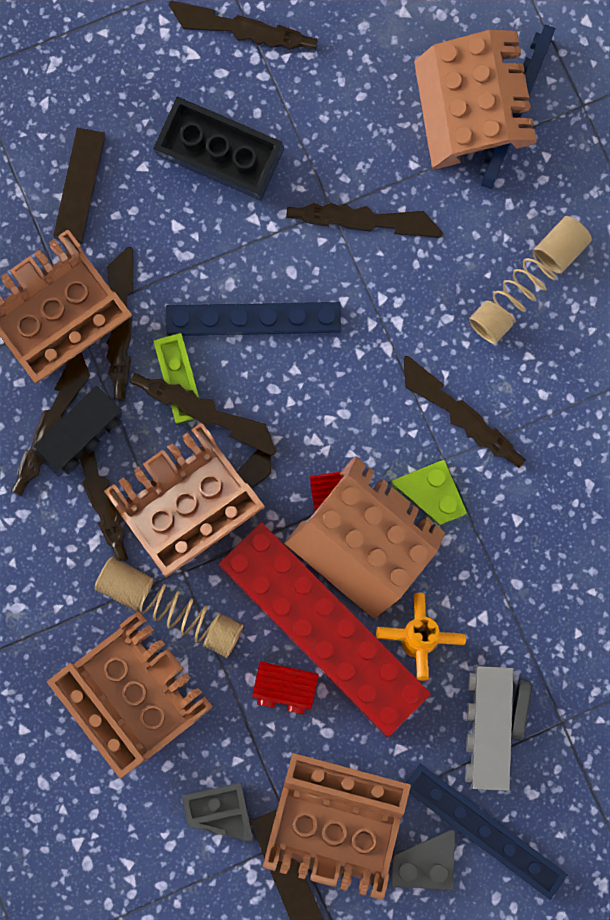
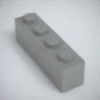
(490, 728)

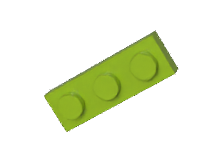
(175, 369)

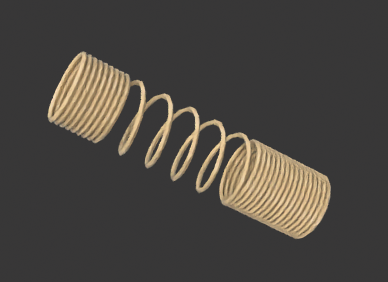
(556, 253)
(131, 589)

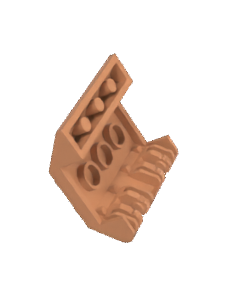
(472, 96)
(56, 309)
(186, 502)
(366, 540)
(128, 696)
(337, 824)

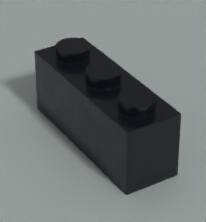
(78, 432)

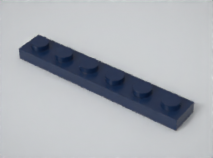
(531, 69)
(253, 318)
(485, 832)

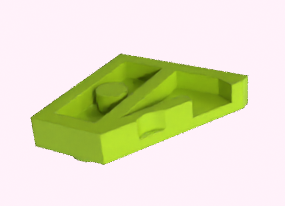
(433, 492)

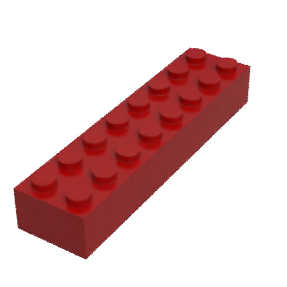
(324, 630)

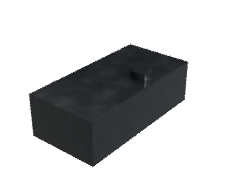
(219, 148)

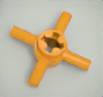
(413, 633)

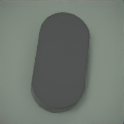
(520, 709)

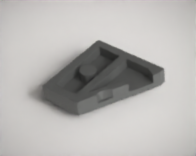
(219, 811)
(426, 864)

